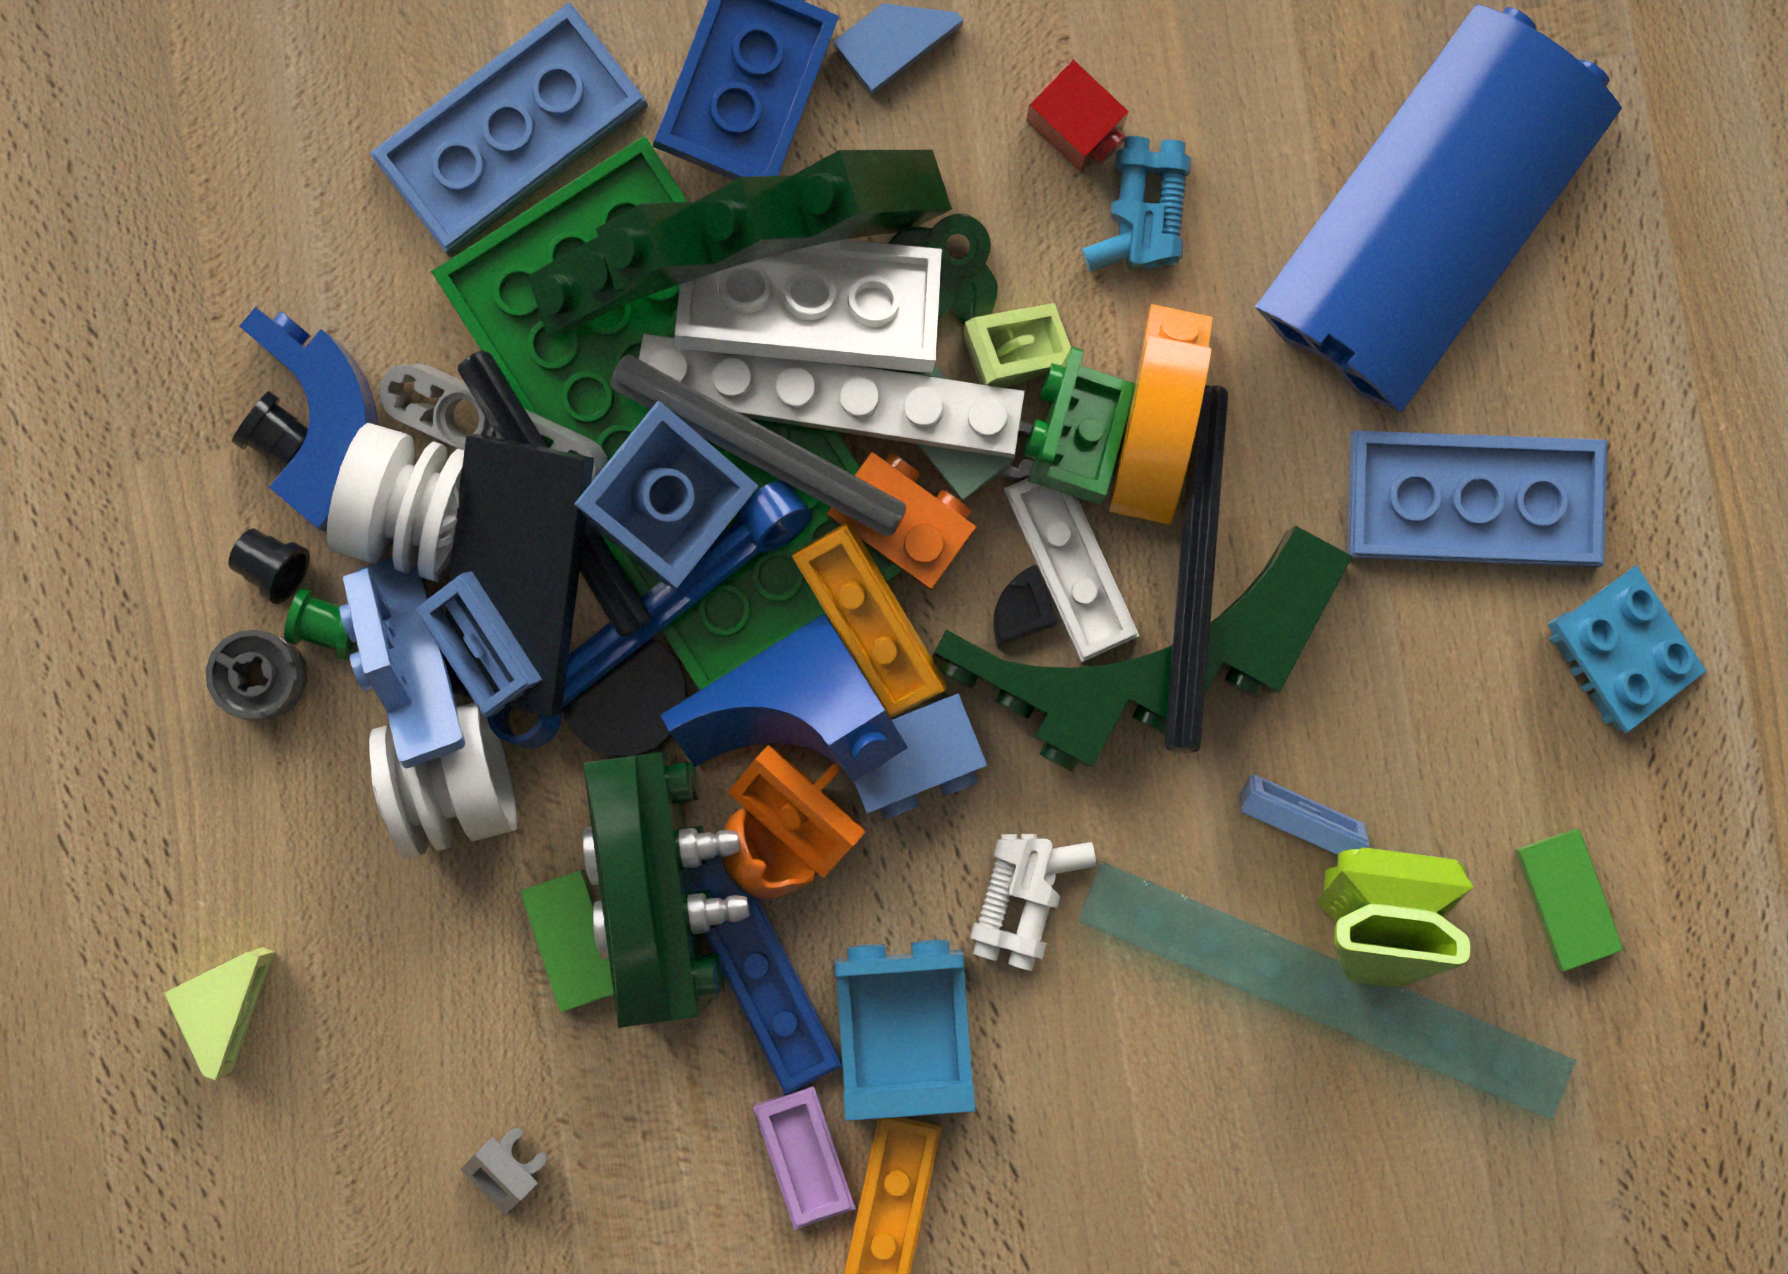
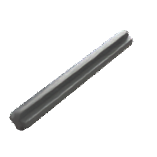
(760, 446)

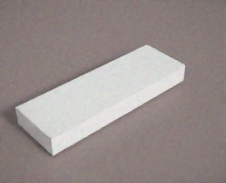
(1072, 568)

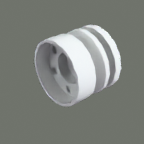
(390, 499)
(462, 784)

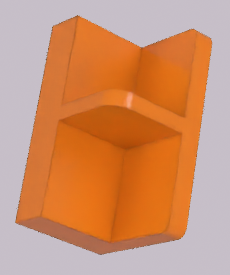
(798, 809)

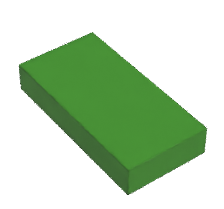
(1569, 899)
(565, 937)

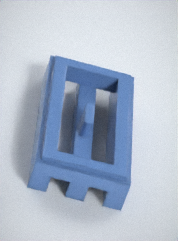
(486, 638)
(1302, 816)

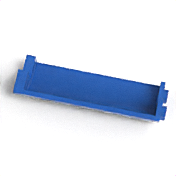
(1440, 204)

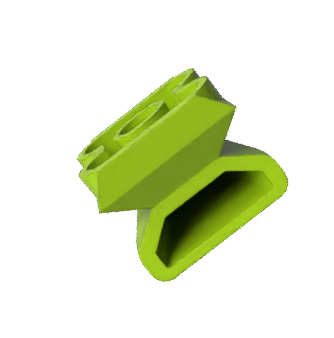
(1394, 915)

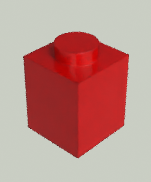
(1078, 117)

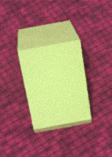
(1015, 344)
(218, 1010)

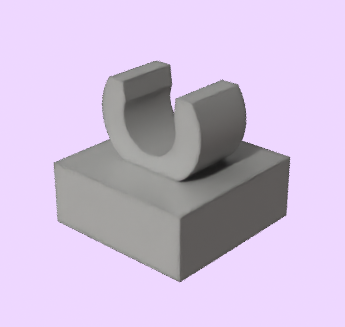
(500, 1174)

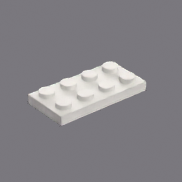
(820, 305)

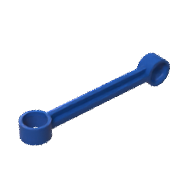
(764, 524)

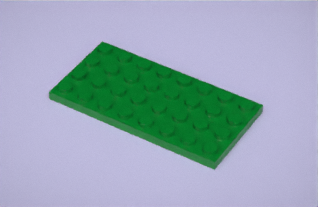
(570, 382)

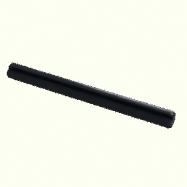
(1196, 576)

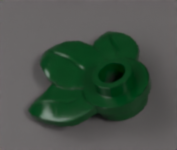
(965, 282)

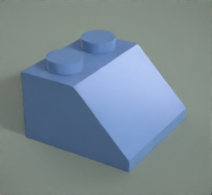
(665, 496)

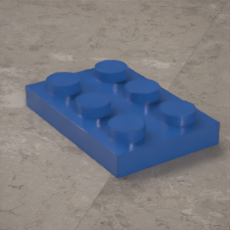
(745, 85)

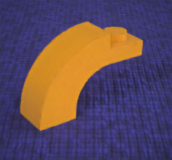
(1162, 415)

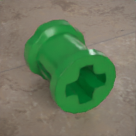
(318, 624)

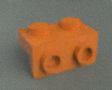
(930, 530)

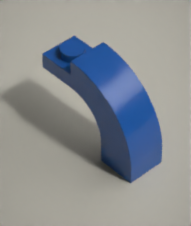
(337, 404)

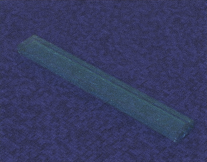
(1319, 990)

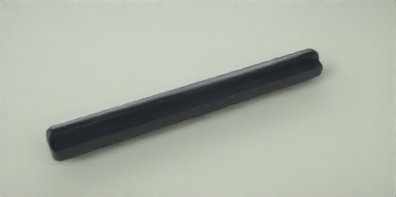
(597, 561)

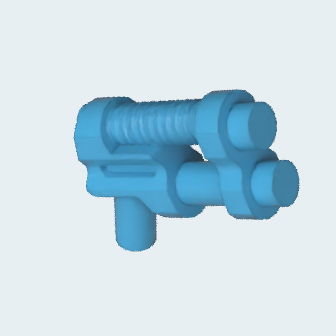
(1146, 230)

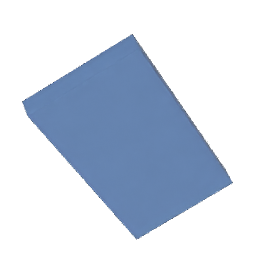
(509, 129)
(1477, 499)

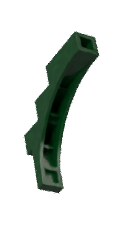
(739, 223)
(1251, 639)

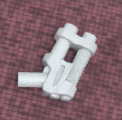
(1026, 871)

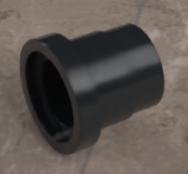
(271, 431)
(269, 564)

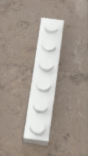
(849, 398)

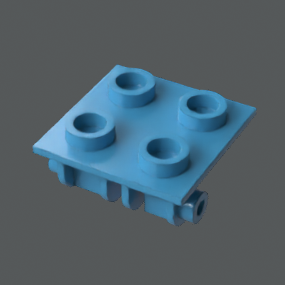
(1626, 650)

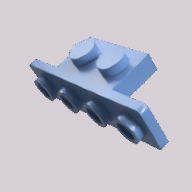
(401, 661)

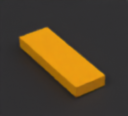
(869, 620)
(893, 1196)

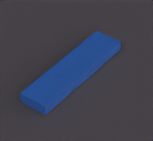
(768, 987)

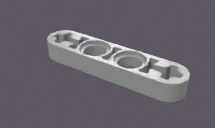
(439, 418)

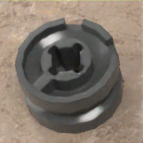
(280, 665)

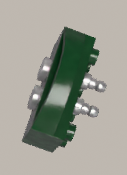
(647, 907)

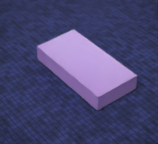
(804, 1156)

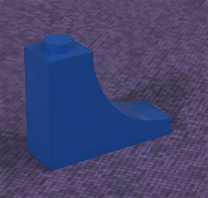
(791, 694)

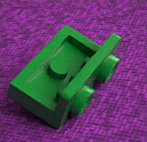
(1081, 430)

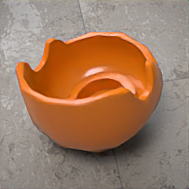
(764, 864)

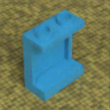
(904, 1031)

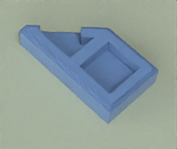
(892, 41)

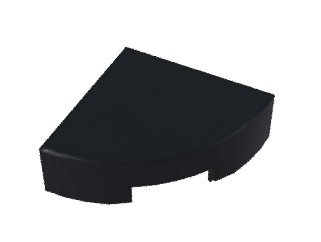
(1022, 608)

